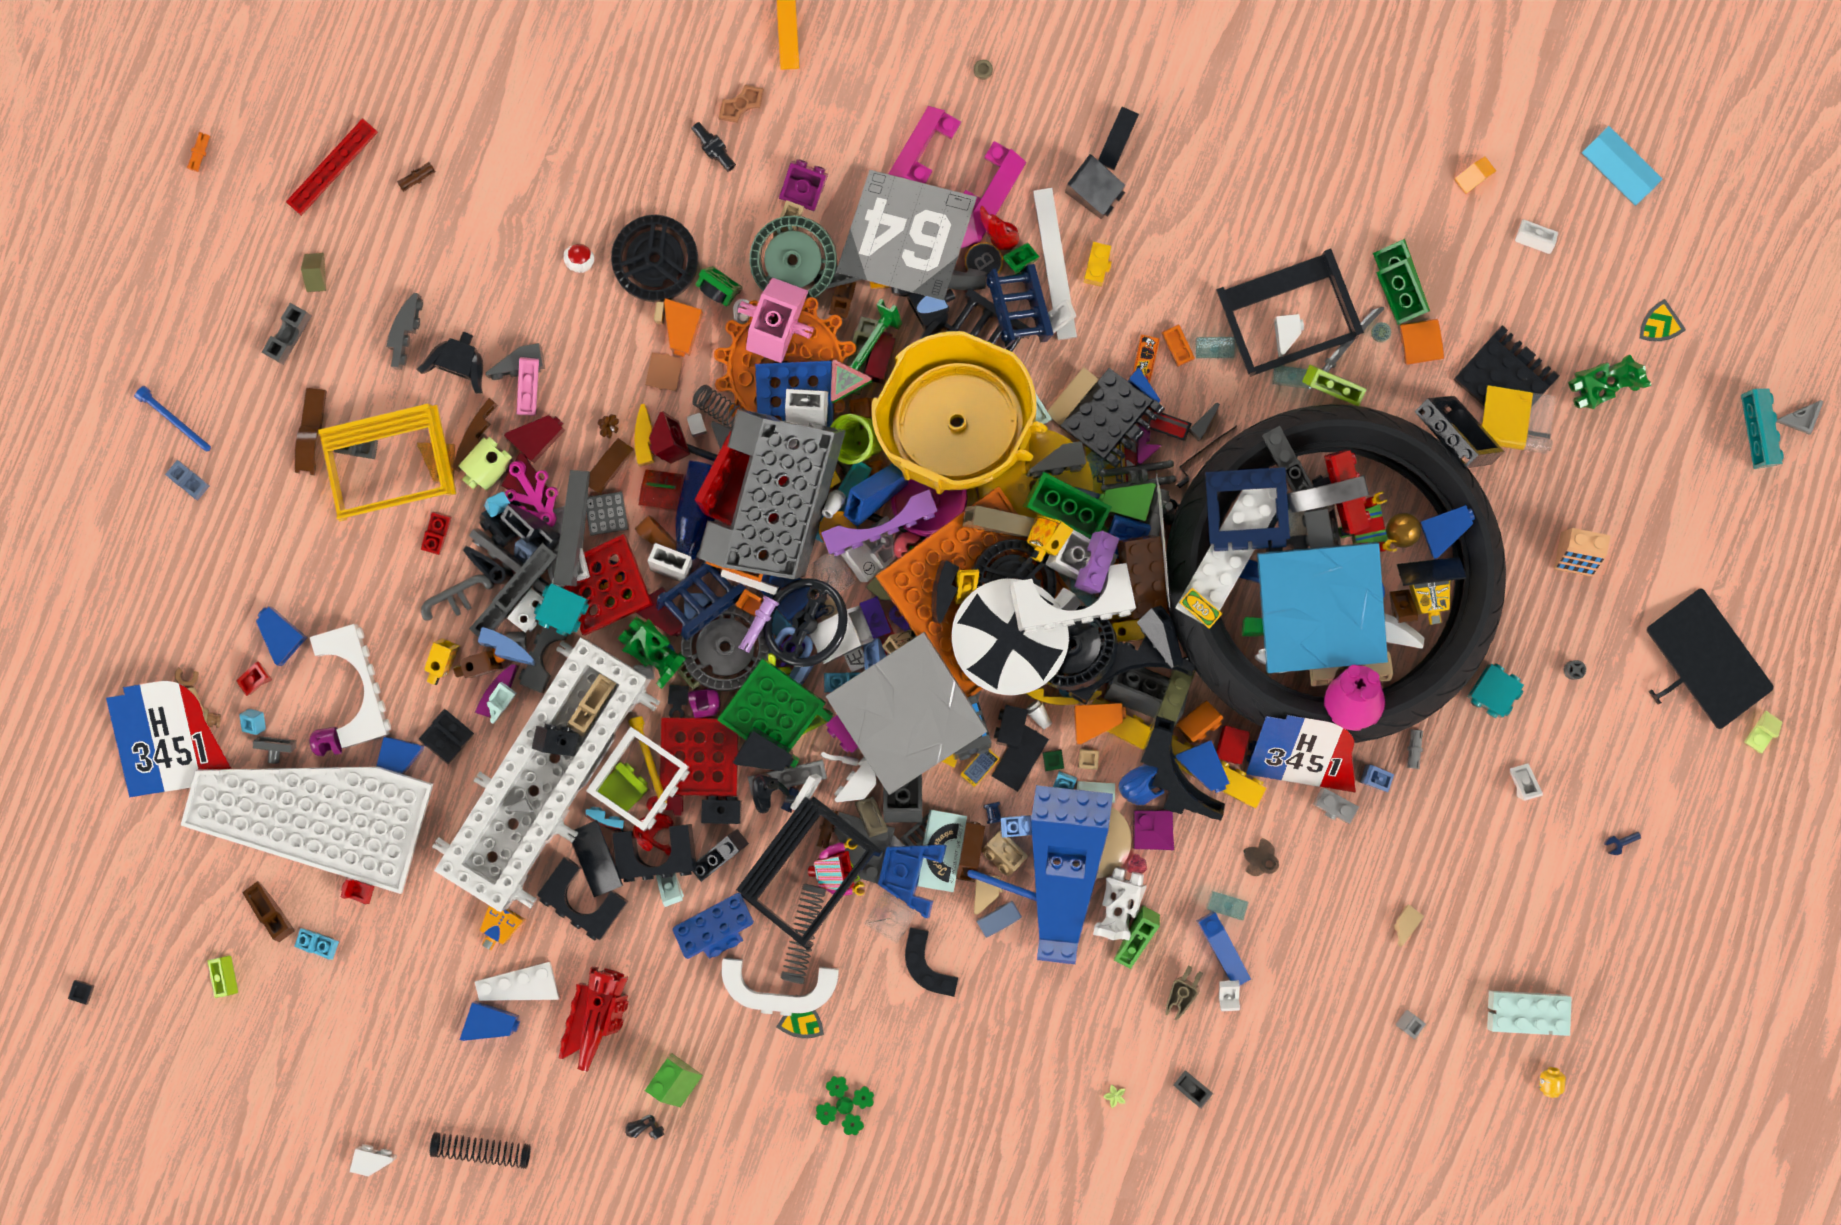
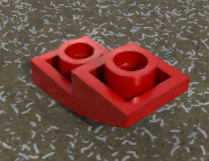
(436, 533)

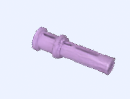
(762, 615)

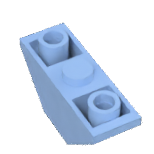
(1016, 826)

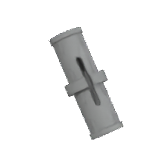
(1415, 749)

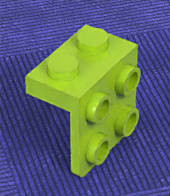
(624, 786)

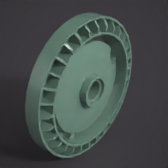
(794, 243)

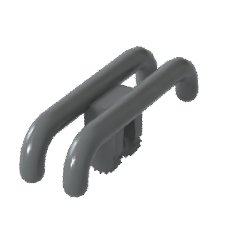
(1137, 475)
(448, 594)

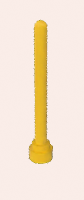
(638, 724)

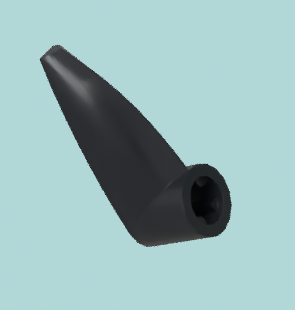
(489, 567)

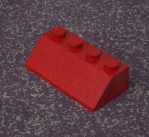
(1351, 512)

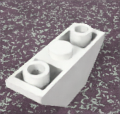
(859, 783)

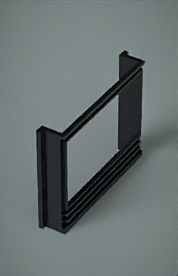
(1282, 282)
(783, 847)

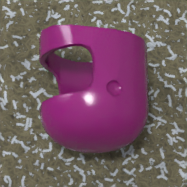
(704, 702)
(329, 737)

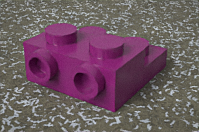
(803, 184)

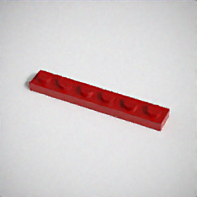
(331, 167)

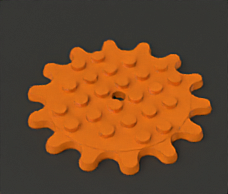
(741, 362)

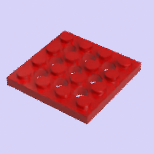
(633, 580)
(708, 766)

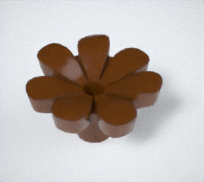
(607, 425)

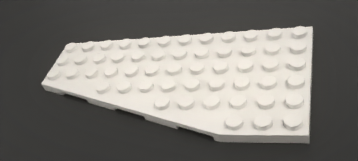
(327, 817)

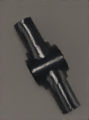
(713, 146)

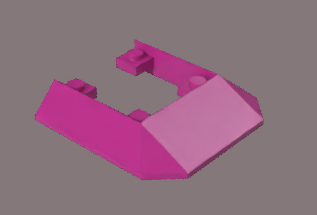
(1009, 162)

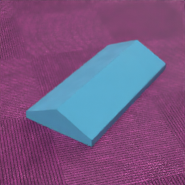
(1622, 165)

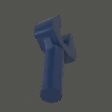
(1621, 842)

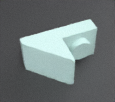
(669, 890)

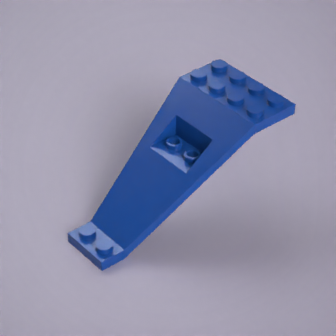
(1067, 829)

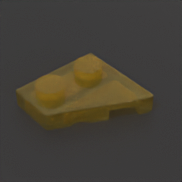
(427, 452)

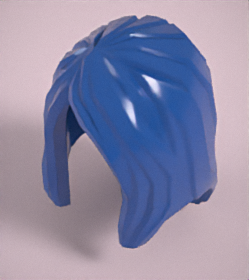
(1137, 785)

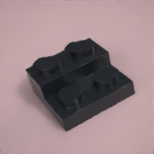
(499, 529)

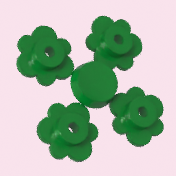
(844, 1105)

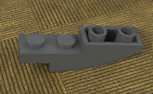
(404, 323)
(1285, 457)

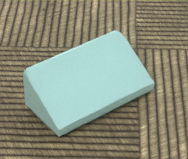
(1097, 787)

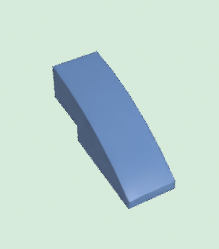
(504, 647)

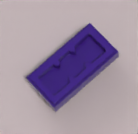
(875, 617)

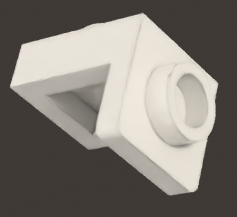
(1229, 995)

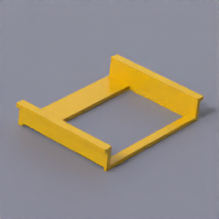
(382, 427)

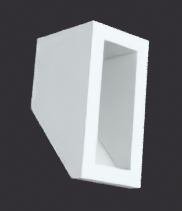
(1287, 331)

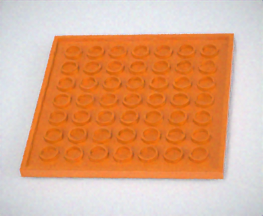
(912, 578)

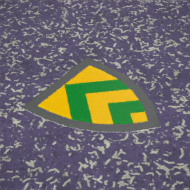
(1661, 323)
(802, 1025)

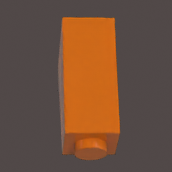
(682, 326)
(1096, 719)

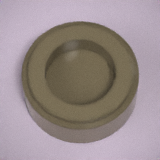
(983, 69)

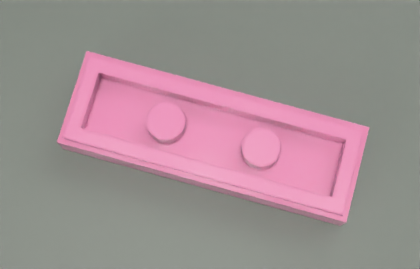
(527, 386)

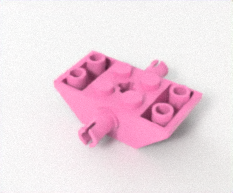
(765, 335)

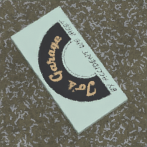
(947, 830)

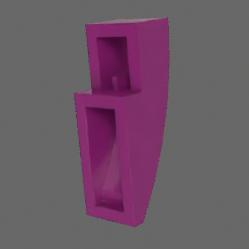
(507, 677)

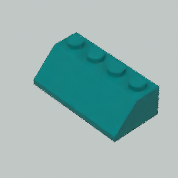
(1761, 428)

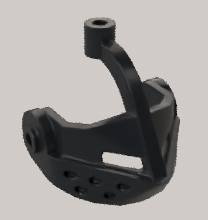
(762, 796)

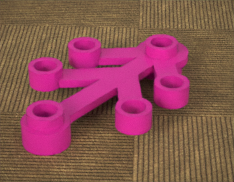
(534, 496)

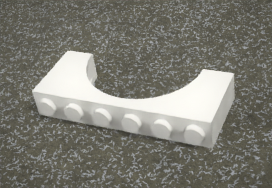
(1035, 612)
(370, 720)

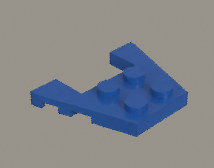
(902, 871)

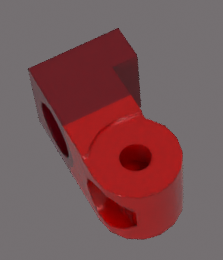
(674, 803)

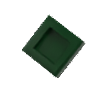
(1053, 760)

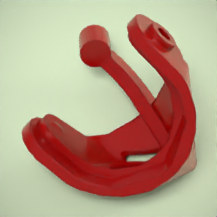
(646, 840)

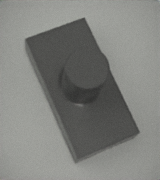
(274, 747)

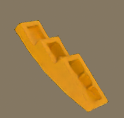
(788, 34)

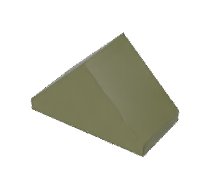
(314, 272)

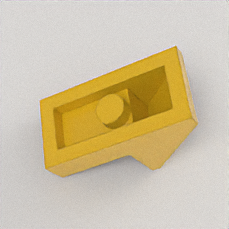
(966, 582)

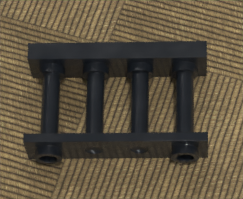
(975, 299)

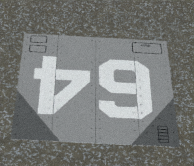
(906, 234)

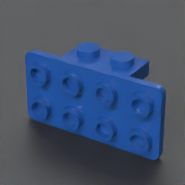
(714, 928)

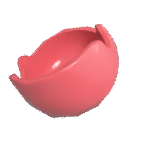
(903, 543)

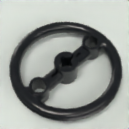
(792, 658)

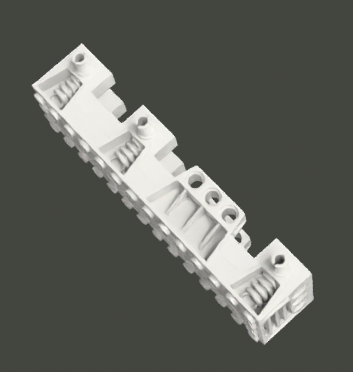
(487, 825)

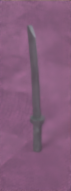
(1331, 362)

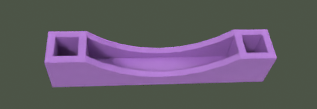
(918, 507)

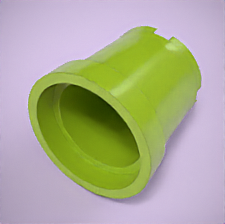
(850, 450)

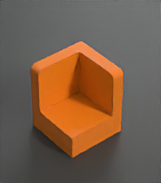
(749, 602)

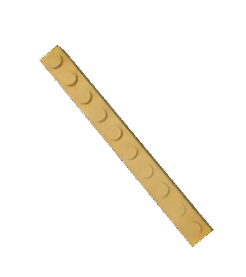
(1240, 787)

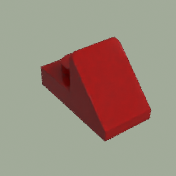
(253, 678)

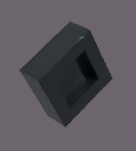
(81, 992)

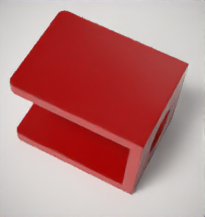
(1232, 744)

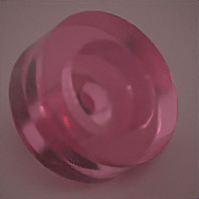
(1137, 864)

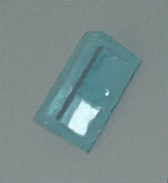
(1215, 347)
(1289, 377)

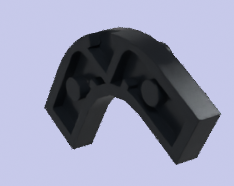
(919, 969)

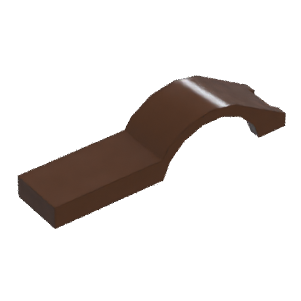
(308, 431)

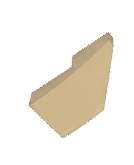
(1407, 923)

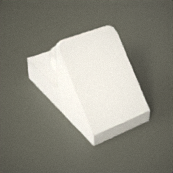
(1525, 782)

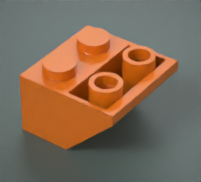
(1199, 721)

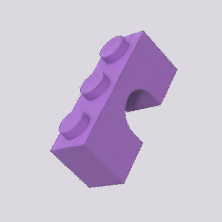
(1094, 573)

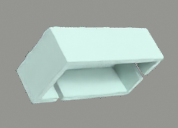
(1529, 1013)

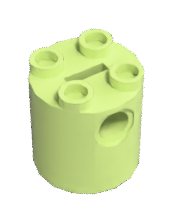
(479, 469)

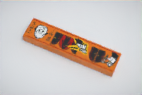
(1146, 355)

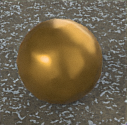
(1404, 529)

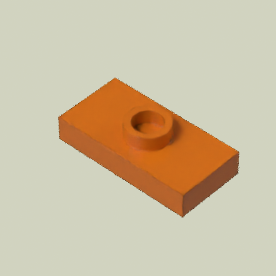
(1178, 345)

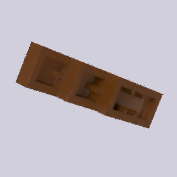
(474, 431)

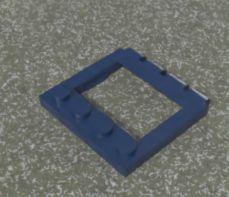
(1244, 481)

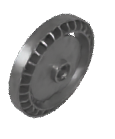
(723, 663)

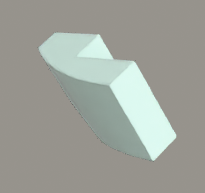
(499, 701)

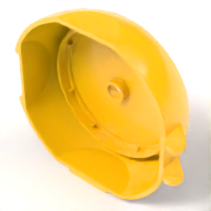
(950, 379)

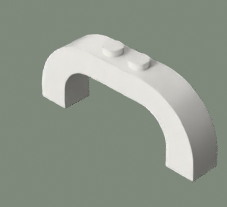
(772, 1002)

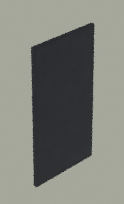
(596, 859)

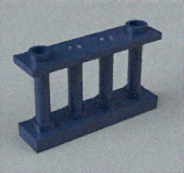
(1033, 295)
(704, 615)

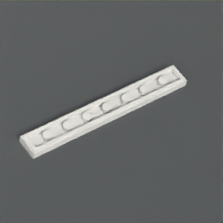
(1053, 255)

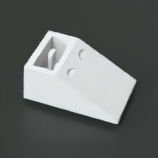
(805, 408)

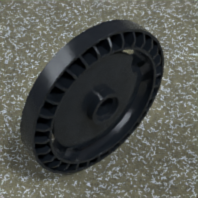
(647, 245)
(1014, 565)
(1087, 651)

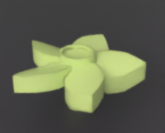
(1115, 1096)

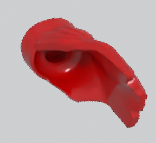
(1001, 233)

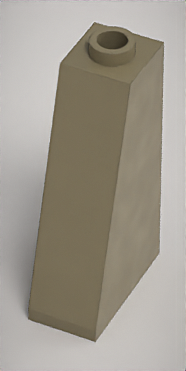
(997, 521)

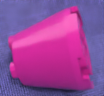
(1355, 698)

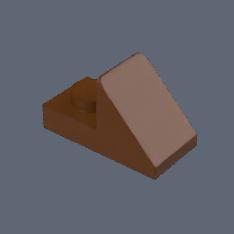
(1403, 606)

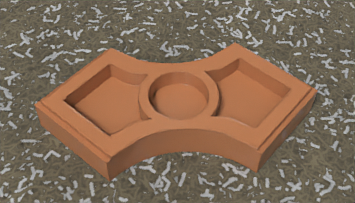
(748, 99)

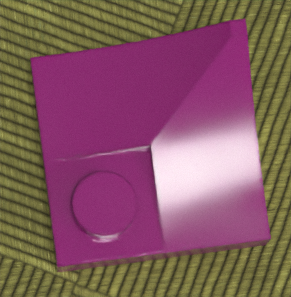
(1153, 830)

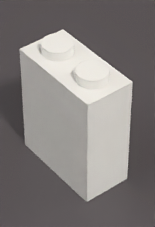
(670, 563)

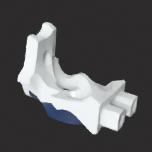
(1126, 891)

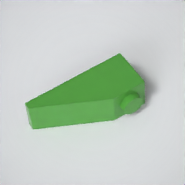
(1141, 932)

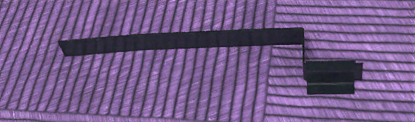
(1184, 481)

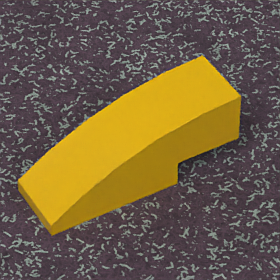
(642, 432)

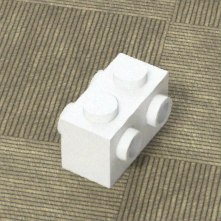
(525, 608)

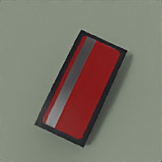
(1170, 426)

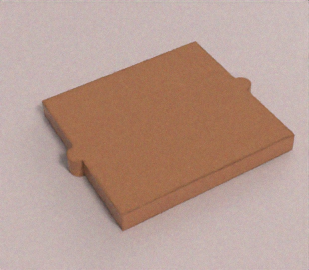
(664, 372)

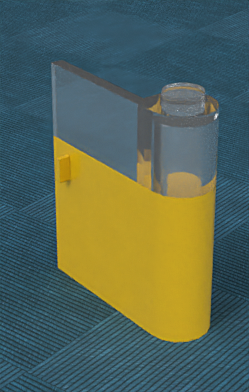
(1519, 419)

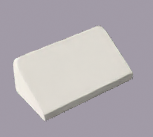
(1536, 236)

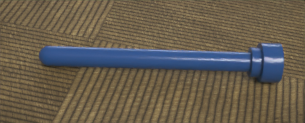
(143, 395)
(1002, 884)

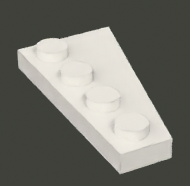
(523, 984)

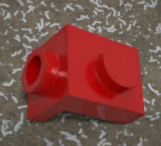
(357, 891)

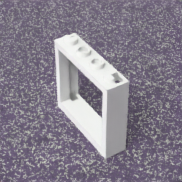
(660, 805)

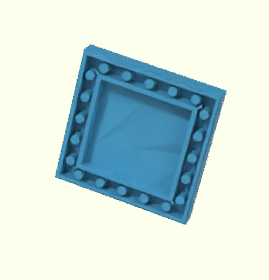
(1322, 607)

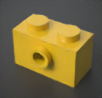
(1097, 264)

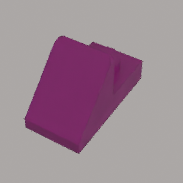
(1145, 450)

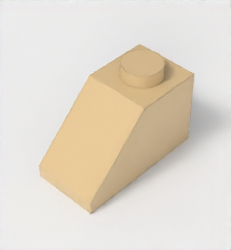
(985, 894)

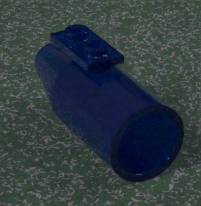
(689, 518)

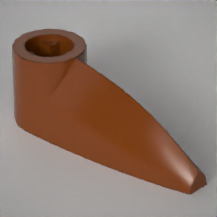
(654, 533)

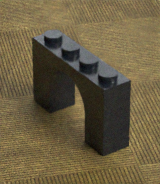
(681, 858)
(555, 894)

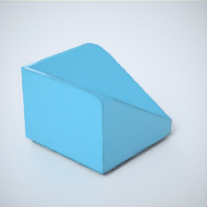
(496, 504)
(252, 721)

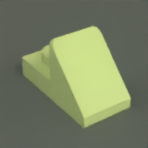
(1763, 732)

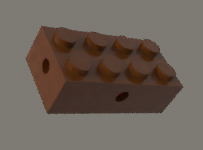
(1146, 572)

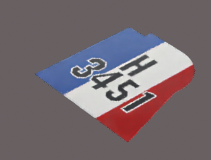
(162, 737)
(1304, 753)

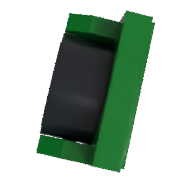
(718, 285)

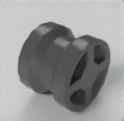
(1578, 670)

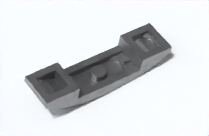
(1328, 494)

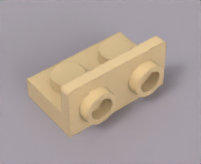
(1004, 853)

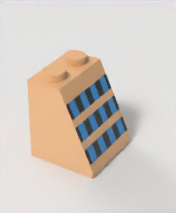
(1581, 551)

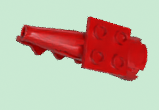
(594, 1014)

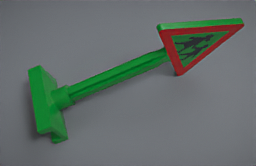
(848, 378)

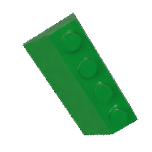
(1067, 504)

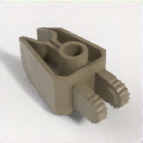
(1183, 992)

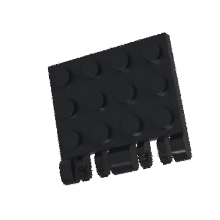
(1501, 368)
(1110, 415)

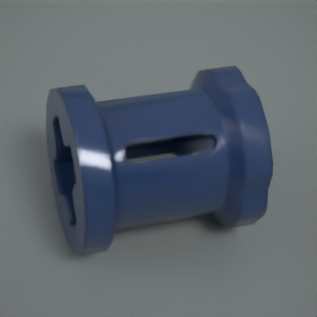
(989, 809)

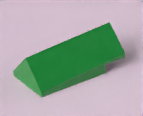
(1400, 282)

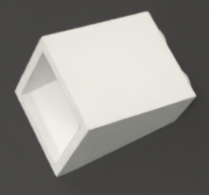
(856, 635)

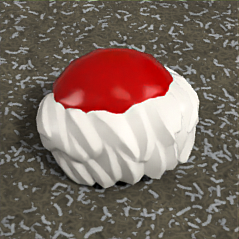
(578, 258)

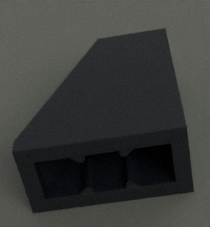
(763, 752)

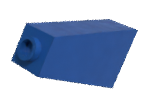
(873, 493)

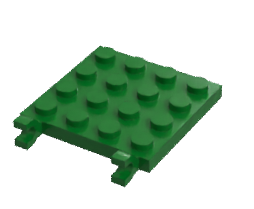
(774, 706)

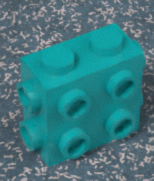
(561, 610)
(1496, 691)

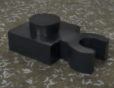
(678, 696)

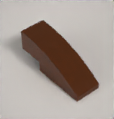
(609, 465)
(268, 912)

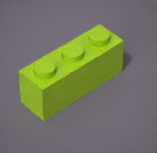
(1334, 385)

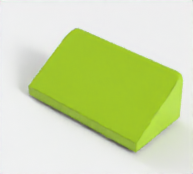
(222, 976)

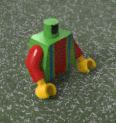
(1376, 531)

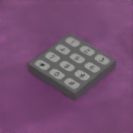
(606, 513)

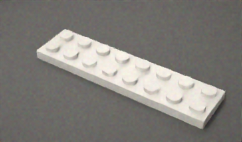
(1222, 568)

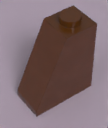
(970, 850)

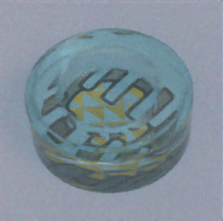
(1381, 332)

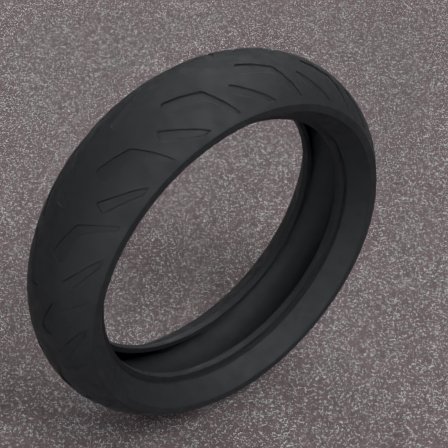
(1444, 483)

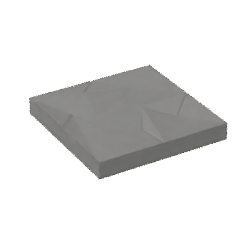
(907, 713)

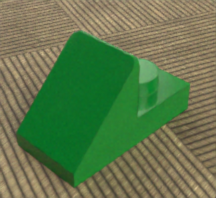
(1020, 258)

